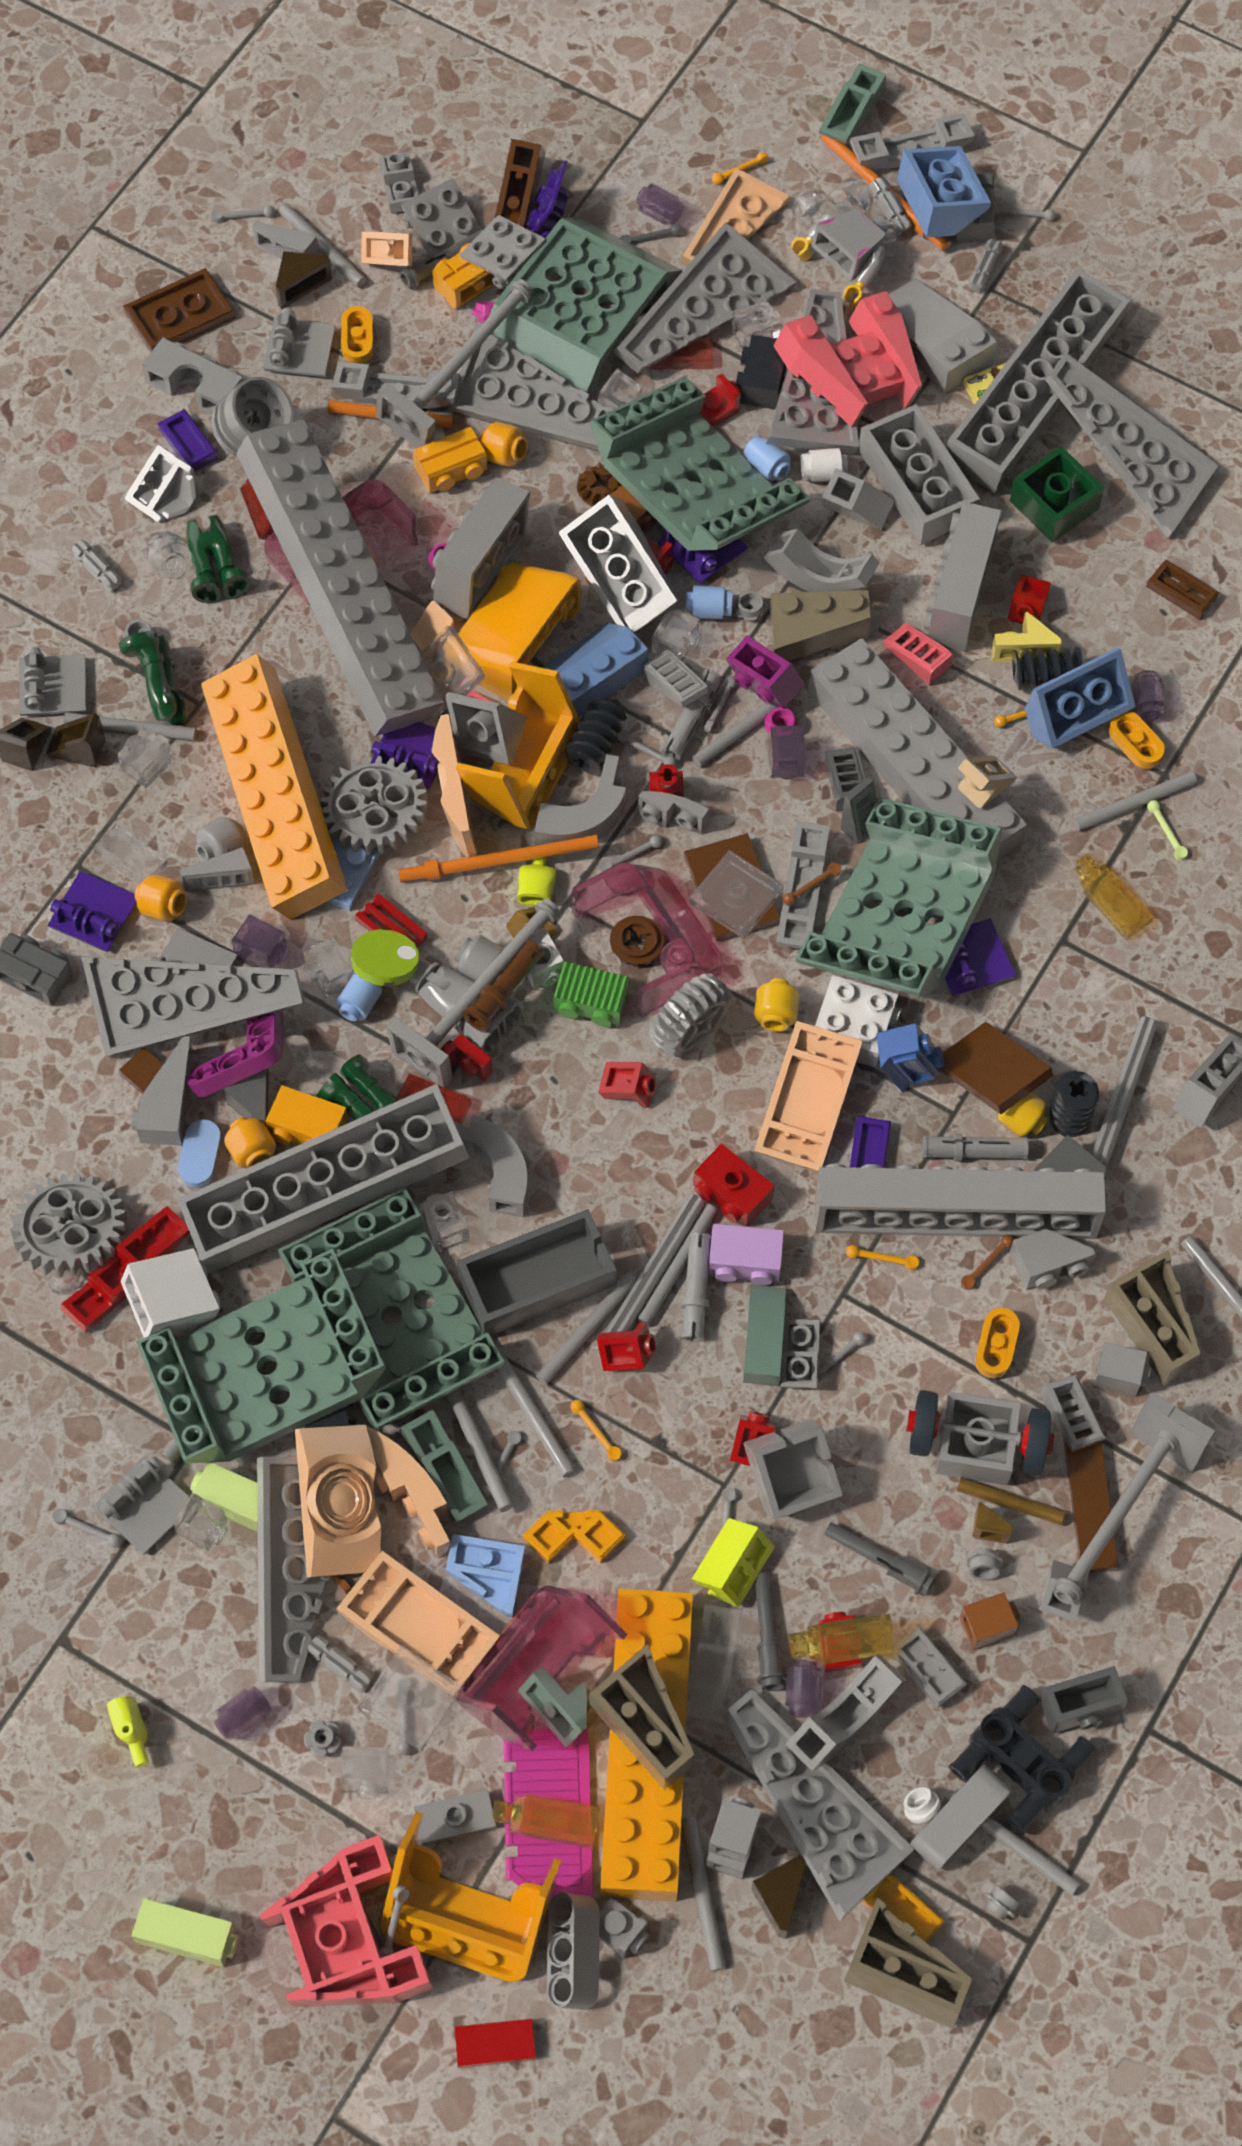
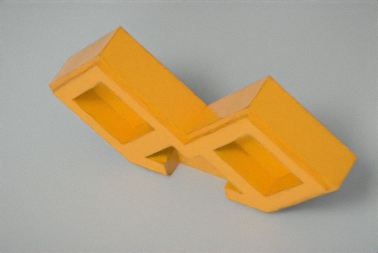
(559, 1528)

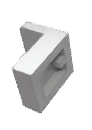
(621, 1929)

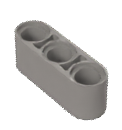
(960, 1817)
(573, 1951)

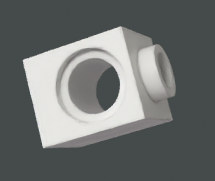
(547, 973)

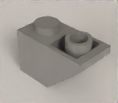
(857, 500)
(1049, 1256)

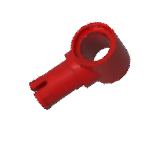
(667, 780)

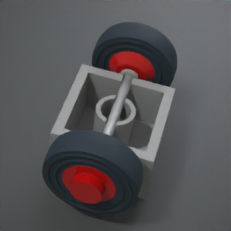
(979, 1436)

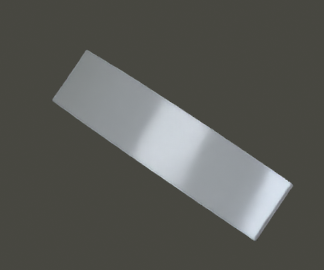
(887, 152)
(361, 384)
(805, 865)

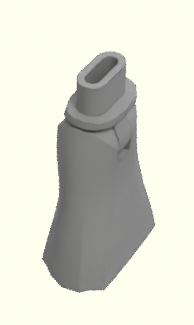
(442, 990)

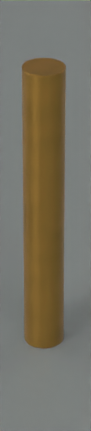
(1011, 1501)

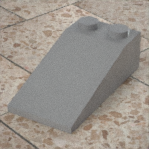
(942, 336)
(619, 564)

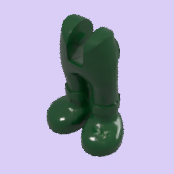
(216, 542)
(159, 674)
(356, 1073)

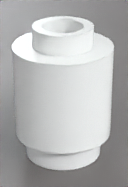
(820, 464)

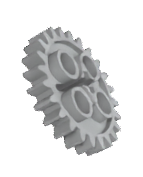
(374, 805)
(68, 1225)

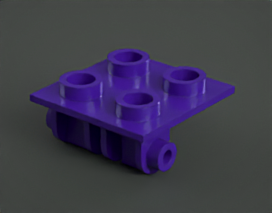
(551, 204)
(703, 563)
(412, 746)
(92, 911)
(979, 960)

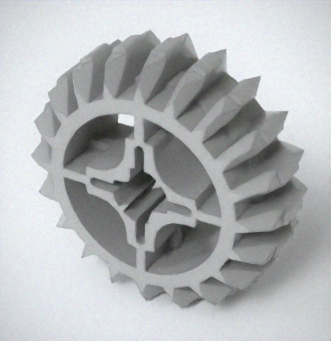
(690, 1015)

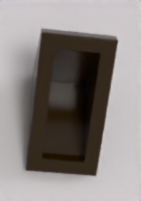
(300, 275)
(78, 741)
(23, 742)
(778, 1892)

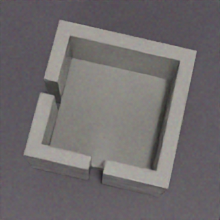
(788, 1470)

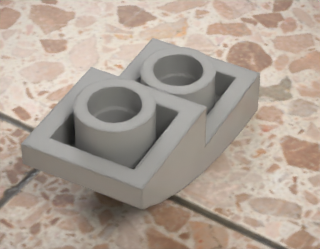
(398, 179)
(663, 807)
(800, 1353)

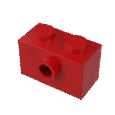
(732, 1186)

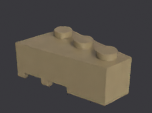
(817, 621)
(1155, 1317)
(643, 1718)
(906, 1970)

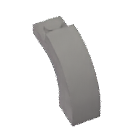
(815, 570)
(589, 818)
(505, 1161)
(847, 1716)

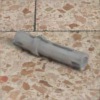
(690, 717)
(974, 1147)
(696, 1286)

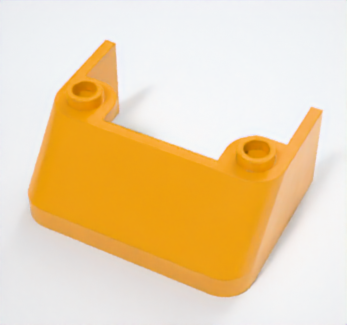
(540, 759)
(461, 1921)

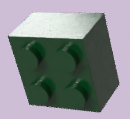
(1056, 494)

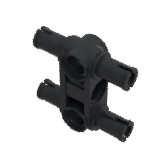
(1023, 1759)

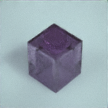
(787, 752)
(260, 943)

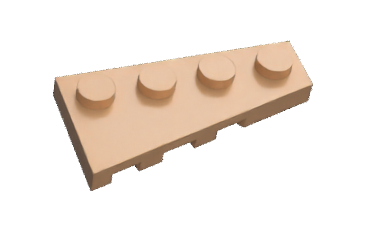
(742, 204)

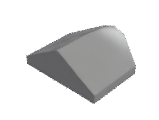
(164, 486)

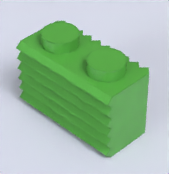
(591, 994)

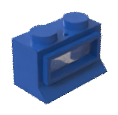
(908, 1056)

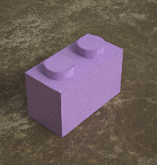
(745, 1254)

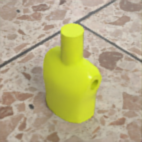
(535, 882)
(129, 1727)

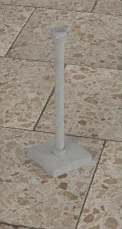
(408, 417)
(421, 1051)
(1170, 1435)

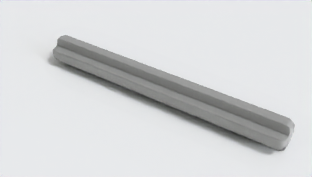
(1124, 1090)
(657, 1264)

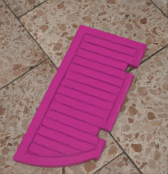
(553, 1774)

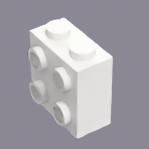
(859, 1013)
(170, 1293)

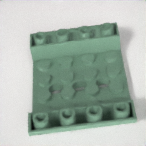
(572, 330)
(665, 442)
(914, 862)
(387, 1268)
(214, 1380)

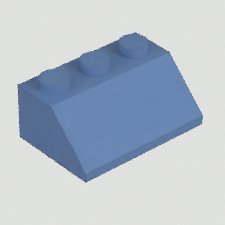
(941, 189)
(600, 664)
(1080, 700)

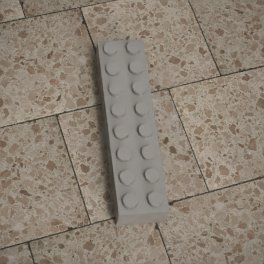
(1019, 398)
(903, 739)
(323, 1178)
(958, 1201)

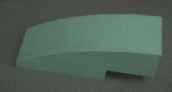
(854, 104)
(764, 1335)
(443, 1464)

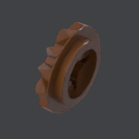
(587, 484)
(643, 929)

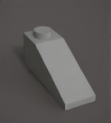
(1211, 1082)
(165, 1100)

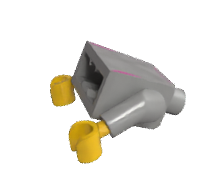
(849, 244)

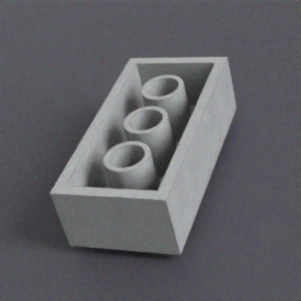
(916, 472)
(480, 547)
(961, 575)

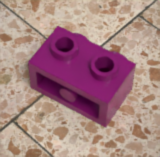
(764, 672)

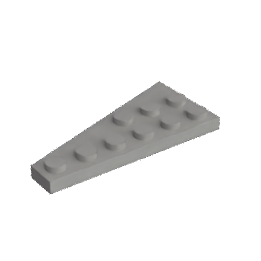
(714, 285)
(521, 392)
(800, 415)
(1147, 455)
(163, 1001)
(285, 1594)
(830, 1823)

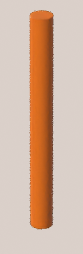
(369, 411)

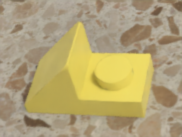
(1033, 636)

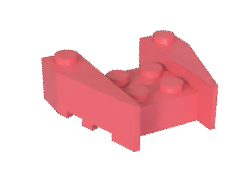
(858, 369)
(336, 1938)

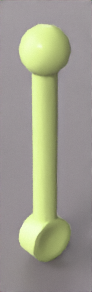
(1180, 851)

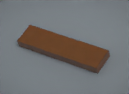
(1090, 1499)

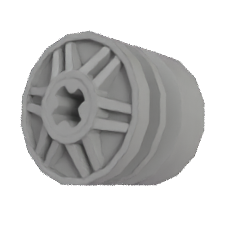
(249, 408)

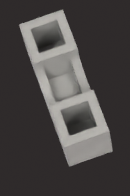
(173, 366)
(733, 1837)

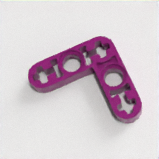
(262, 1050)

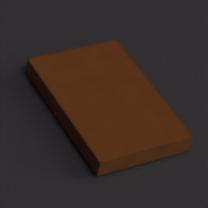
(180, 310)
(705, 858)
(994, 1068)

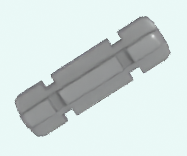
(890, 206)
(985, 265)
(96, 565)
(340, 1664)

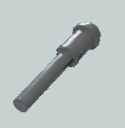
(424, 268)
(897, 1566)
(769, 1652)

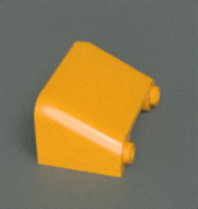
(518, 620)

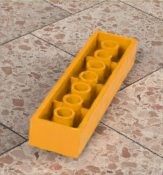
(274, 787)
(640, 1816)

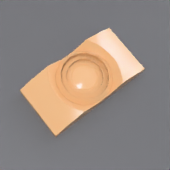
(453, 790)
(808, 1096)
(337, 1499)
(404, 1610)

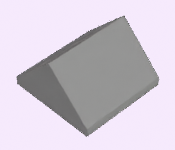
(485, 728)

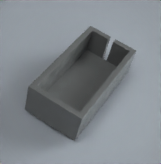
(536, 1273)

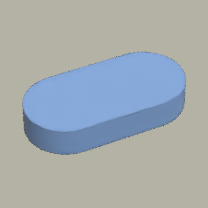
(199, 1153)

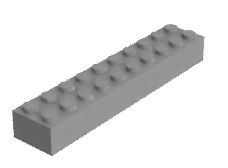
(339, 577)

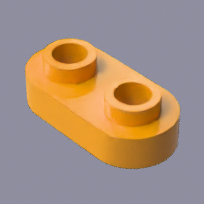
(357, 337)
(1139, 740)
(996, 1344)

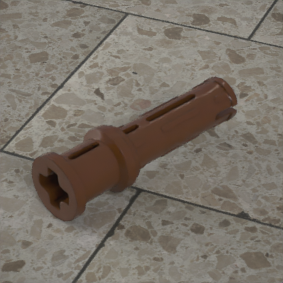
(495, 996)

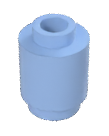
(767, 458)
(709, 602)
(358, 998)

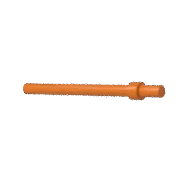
(869, 176)
(433, 869)

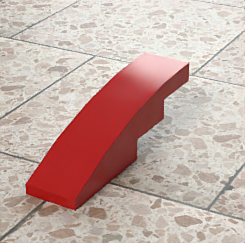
(104, 1287)

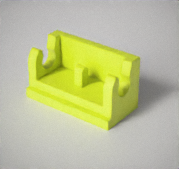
(734, 1562)

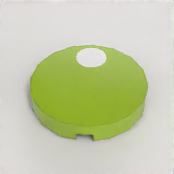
(384, 957)

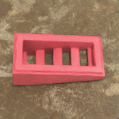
(927, 672)

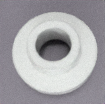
(921, 1805)

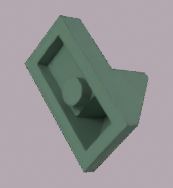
(560, 1711)

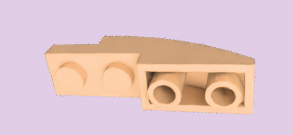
(404, 1476)

